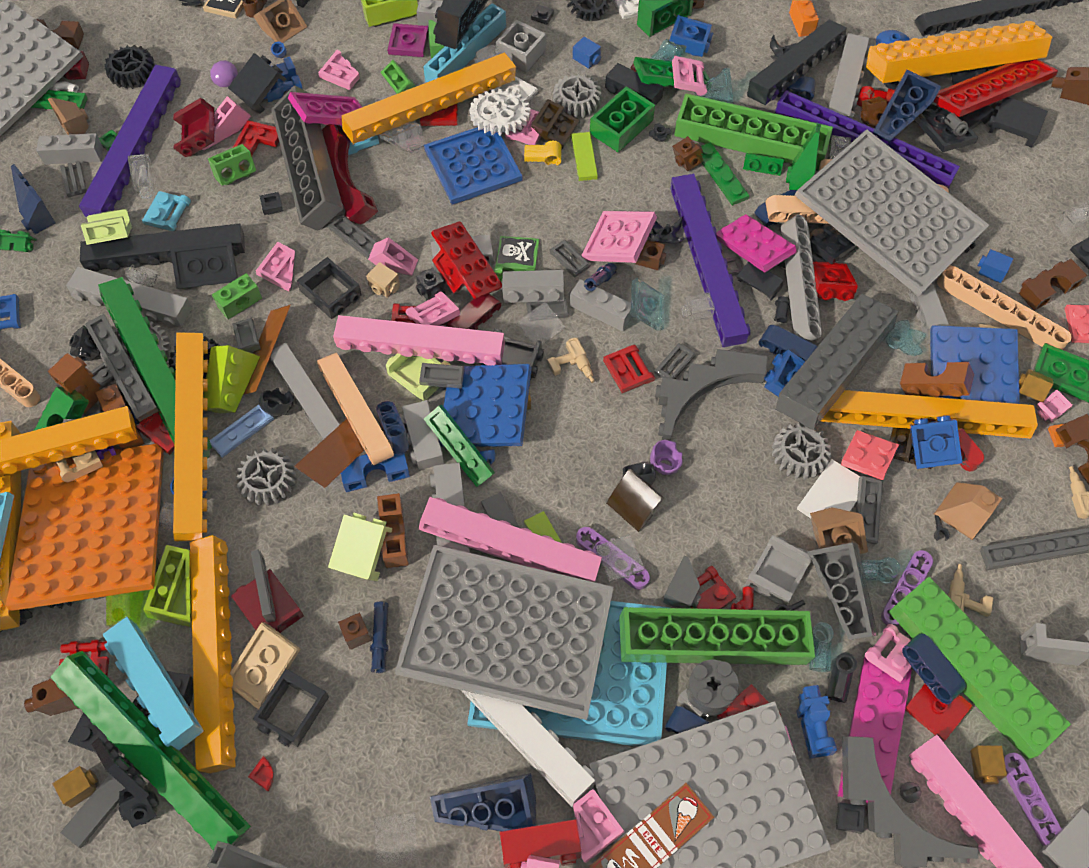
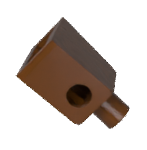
(1074, 85)
(48, 699)

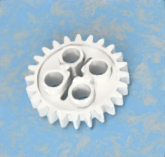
(500, 112)

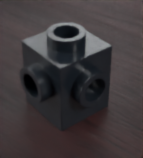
(430, 283)
(83, 345)
(135, 811)

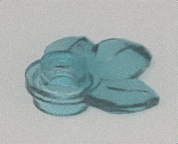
(908, 338)

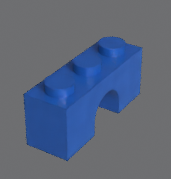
(355, 474)

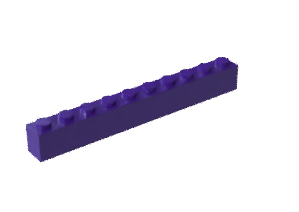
(797, 107)
(131, 140)
(709, 260)

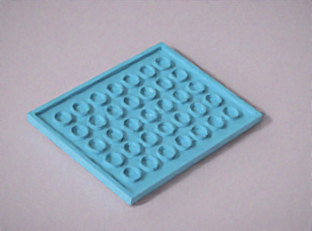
(624, 699)

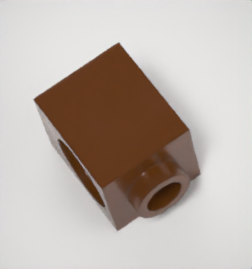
(658, 256)
(354, 631)

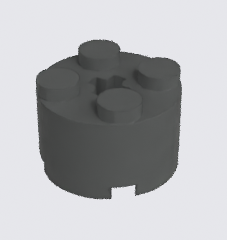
(720, 676)

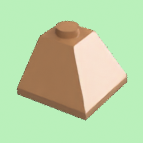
(280, 20)
(70, 116)
(968, 508)
(838, 527)

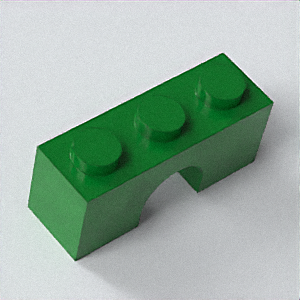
(62, 406)

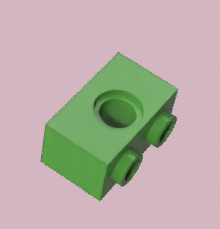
(237, 296)

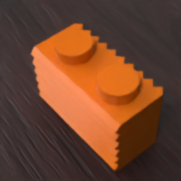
(804, 17)

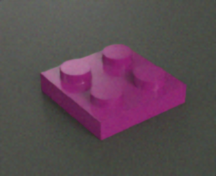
(408, 40)

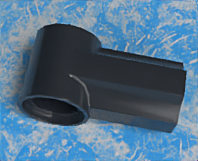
(841, 679)

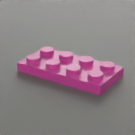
(322, 108)
(755, 243)

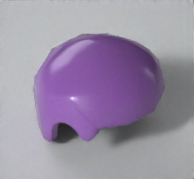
(223, 73)
(666, 451)

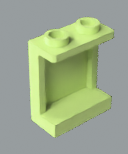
(106, 226)
(407, 372)
(359, 546)

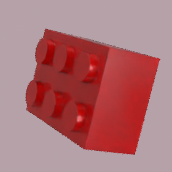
(550, 841)

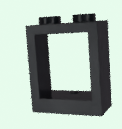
(319, 274)
(290, 679)

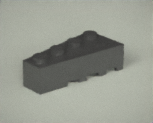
(846, 587)

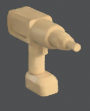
(576, 355)
(1080, 495)
(962, 600)

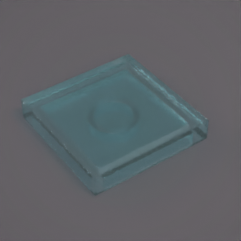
(647, 304)

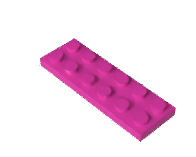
(880, 715)

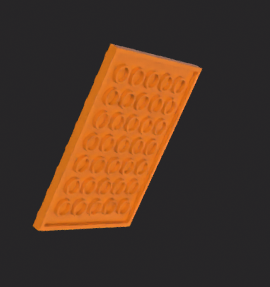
(88, 532)

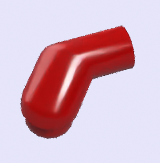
(747, 601)

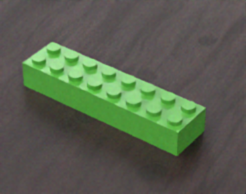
(747, 129)
(716, 634)
(989, 675)

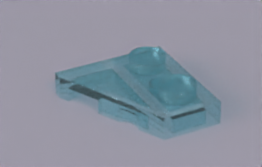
(720, 87)

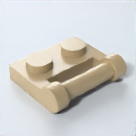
(85, 464)

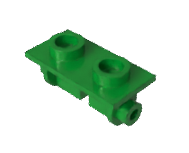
(763, 164)
(21, 241)

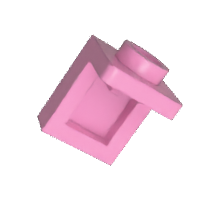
(1053, 407)

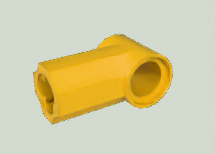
(548, 153)

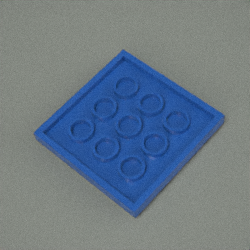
(472, 164)
(990, 355)
(491, 404)

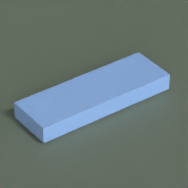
(240, 431)

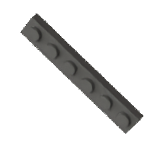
(121, 367)
(1035, 549)

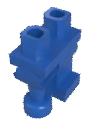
(280, 86)
(814, 717)

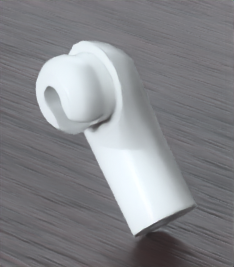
(66, 86)

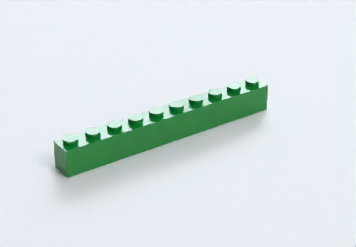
(143, 350)
(141, 745)

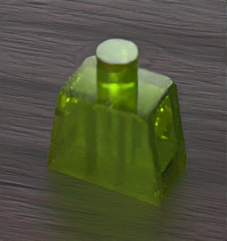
(124, 606)

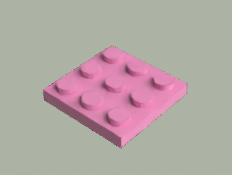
(619, 236)

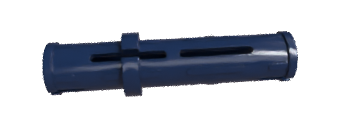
(602, 275)
(379, 644)

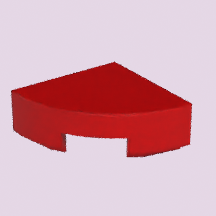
(262, 774)

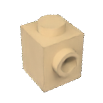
(383, 280)

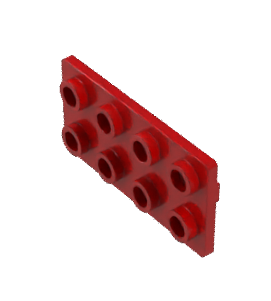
(463, 262)

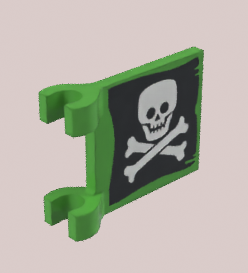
(516, 255)

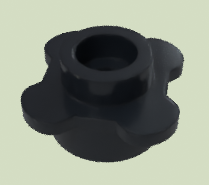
(659, 132)

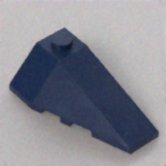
(907, 102)
(30, 205)
(490, 805)

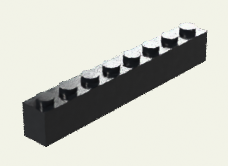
(796, 62)
(155, 247)

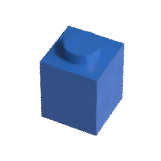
(587, 52)
(994, 265)

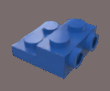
(693, 34)
(785, 368)
(936, 442)

